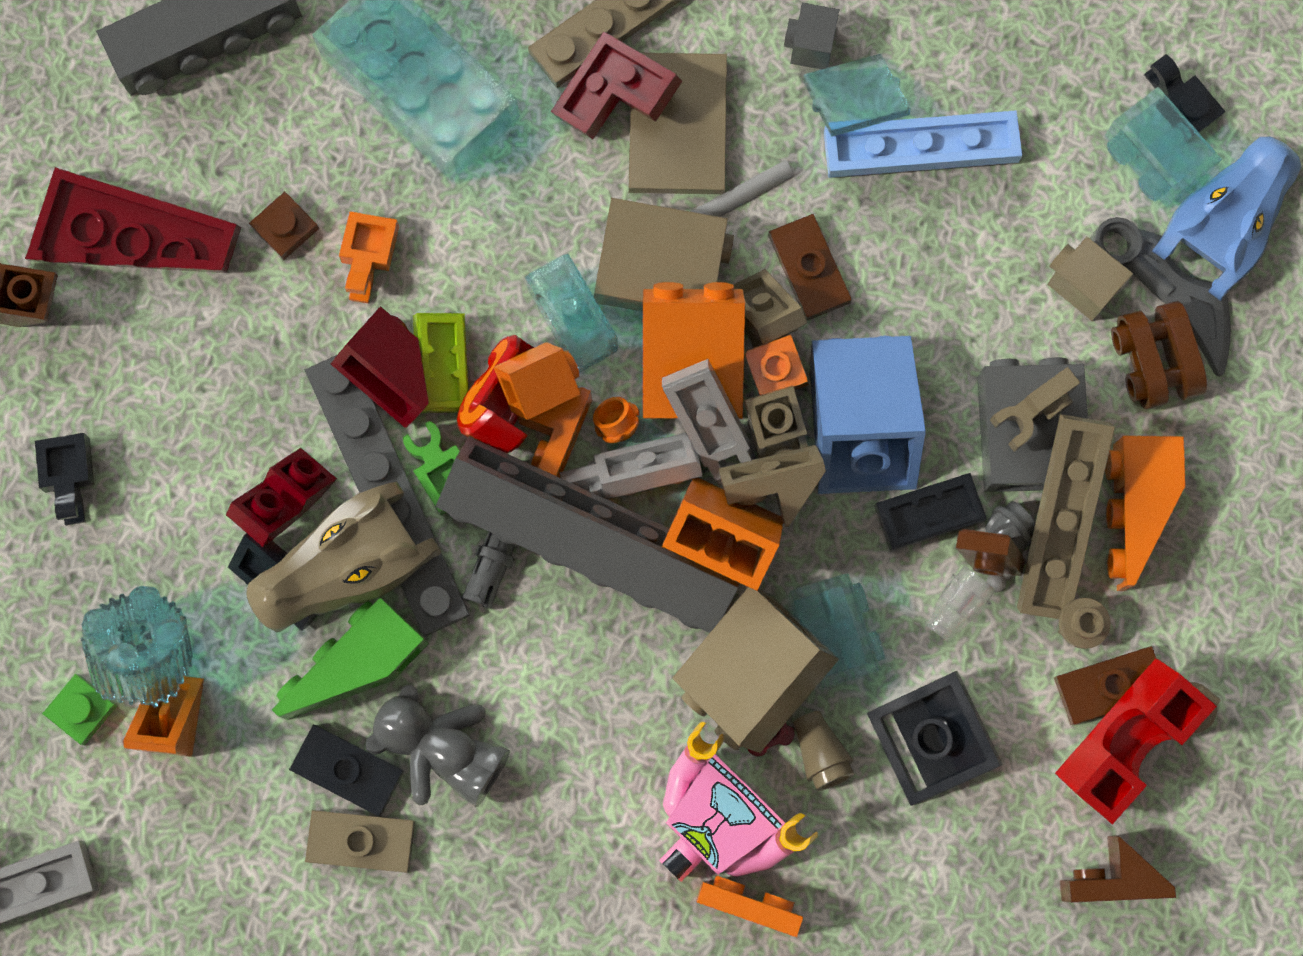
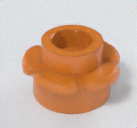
(616, 419)

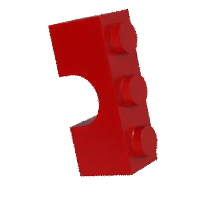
(1108, 761)

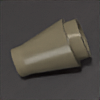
(822, 753)

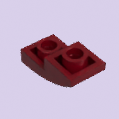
(282, 497)

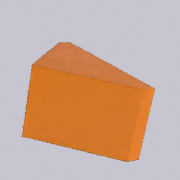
(170, 725)

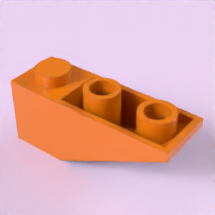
(1152, 480)

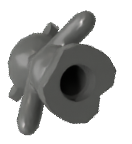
(438, 745)

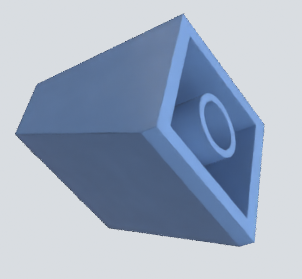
(867, 414)

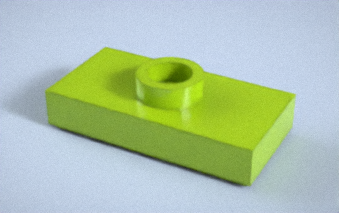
(443, 359)

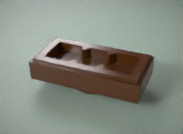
(809, 267)
(990, 553)
(1098, 687)

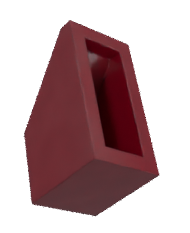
(386, 366)

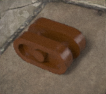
(1149, 380)

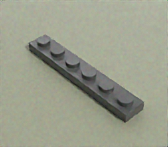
(373, 463)

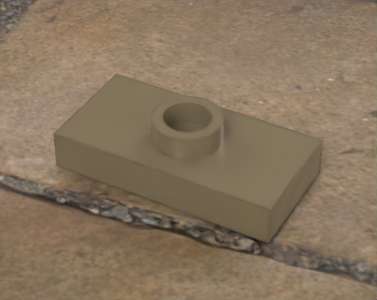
(360, 841)

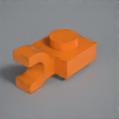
(366, 247)

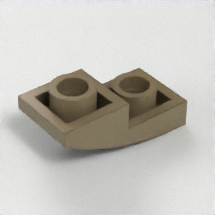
(776, 422)

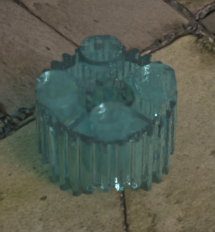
(137, 647)

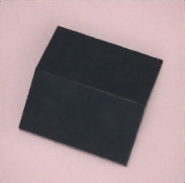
(941, 736)

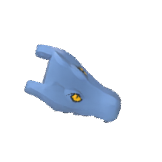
(1234, 212)

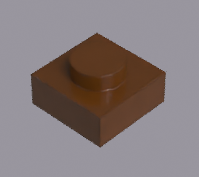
(284, 225)

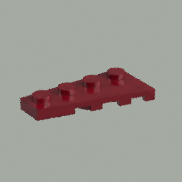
(117, 227)

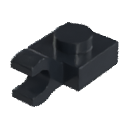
(1189, 97)
(63, 468)

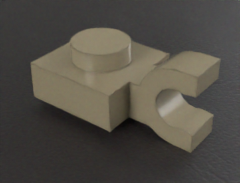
(1047, 399)

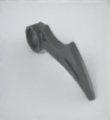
(1169, 283)

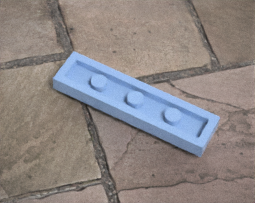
(925, 144)

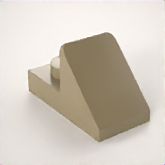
(768, 309)
(786, 474)

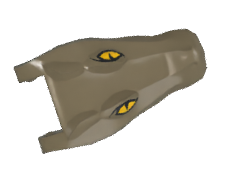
(345, 560)

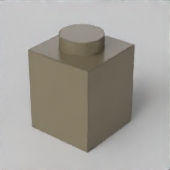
(1087, 277)

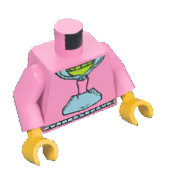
(722, 817)

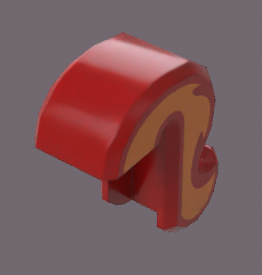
(485, 409)

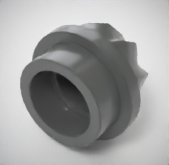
(1012, 521)

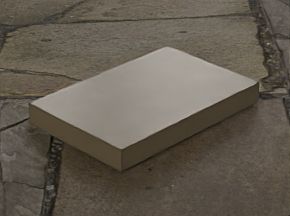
(688, 140)

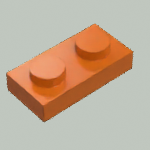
(771, 912)

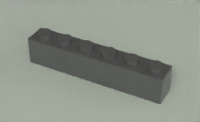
(582, 533)

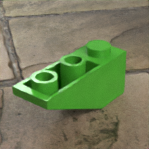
(365, 657)

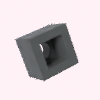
(812, 36)

